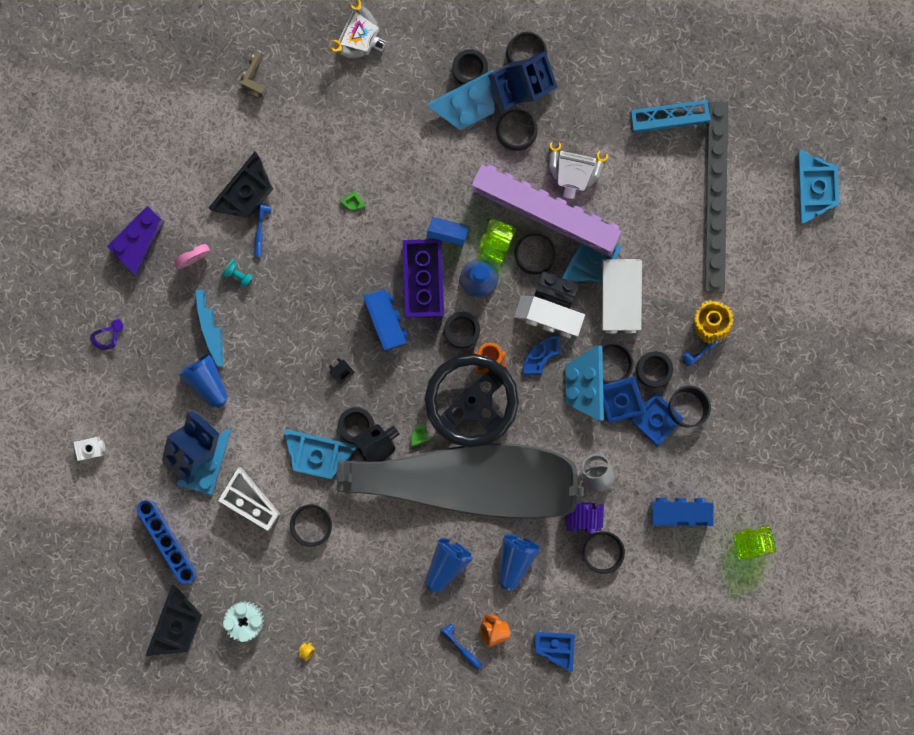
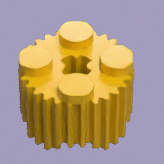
(713, 332)

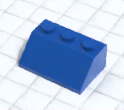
(385, 319)

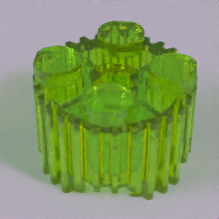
(496, 240)
(754, 542)

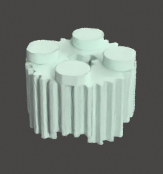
(236, 629)

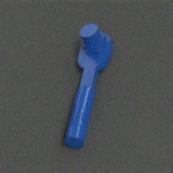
(262, 209)
(689, 359)
(447, 632)

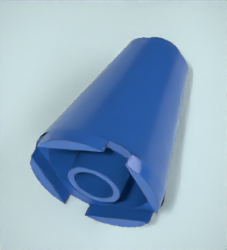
(479, 278)
(205, 381)
(515, 560)
(446, 564)

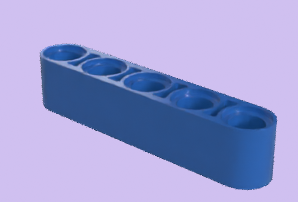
(158, 536)

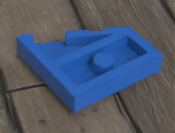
(556, 647)

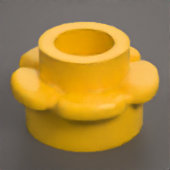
(306, 651)

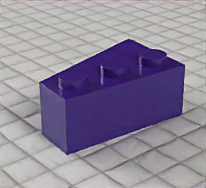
(137, 239)

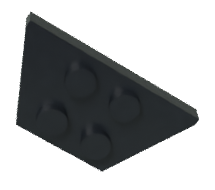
(245, 190)
(175, 625)

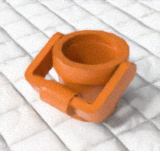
(490, 350)
(493, 632)

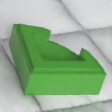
(353, 202)
(419, 435)

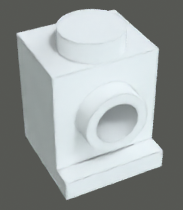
(81, 451)

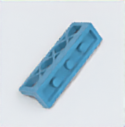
(674, 122)

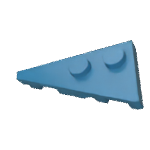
(207, 474)

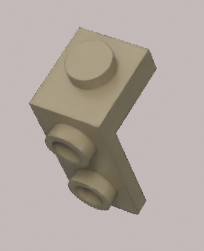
(253, 88)

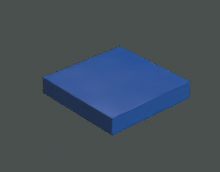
(447, 231)
(622, 400)
(656, 421)

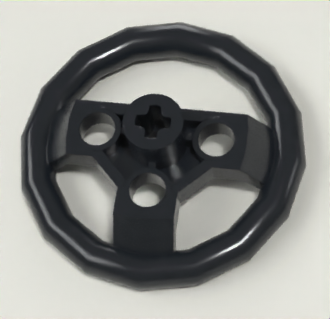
(495, 425)

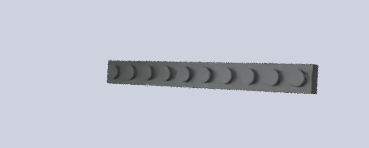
(716, 197)

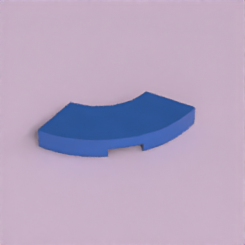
(540, 354)

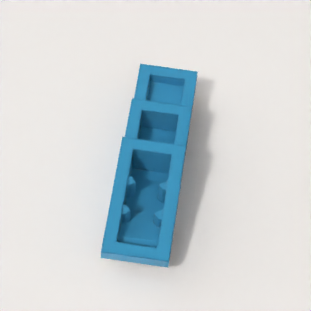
(212, 335)

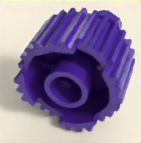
(585, 517)

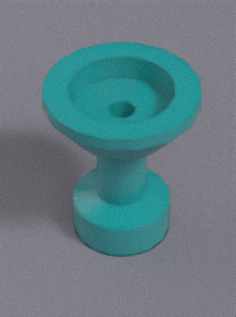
(231, 270)

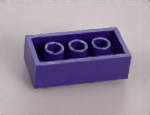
(423, 278)

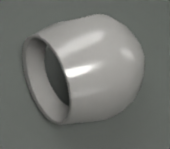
(599, 476)

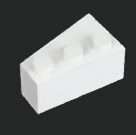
(550, 316)
(249, 501)

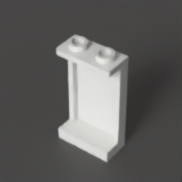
(621, 295)

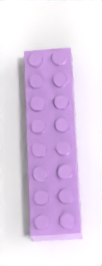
(546, 210)

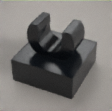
(341, 371)

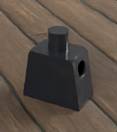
(375, 443)

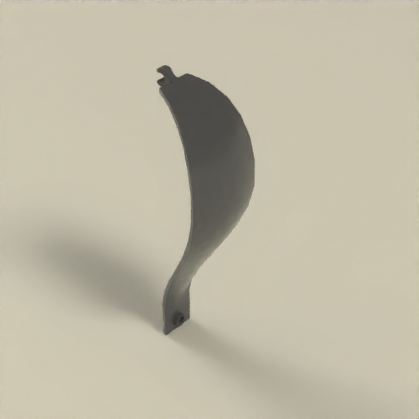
(474, 480)

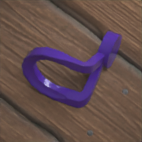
(116, 326)

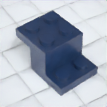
(522, 81)
(190, 447)

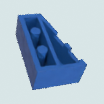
(682, 512)

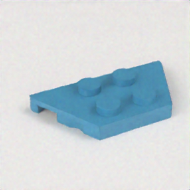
(466, 103)
(816, 186)
(587, 265)
(585, 383)
(316, 454)

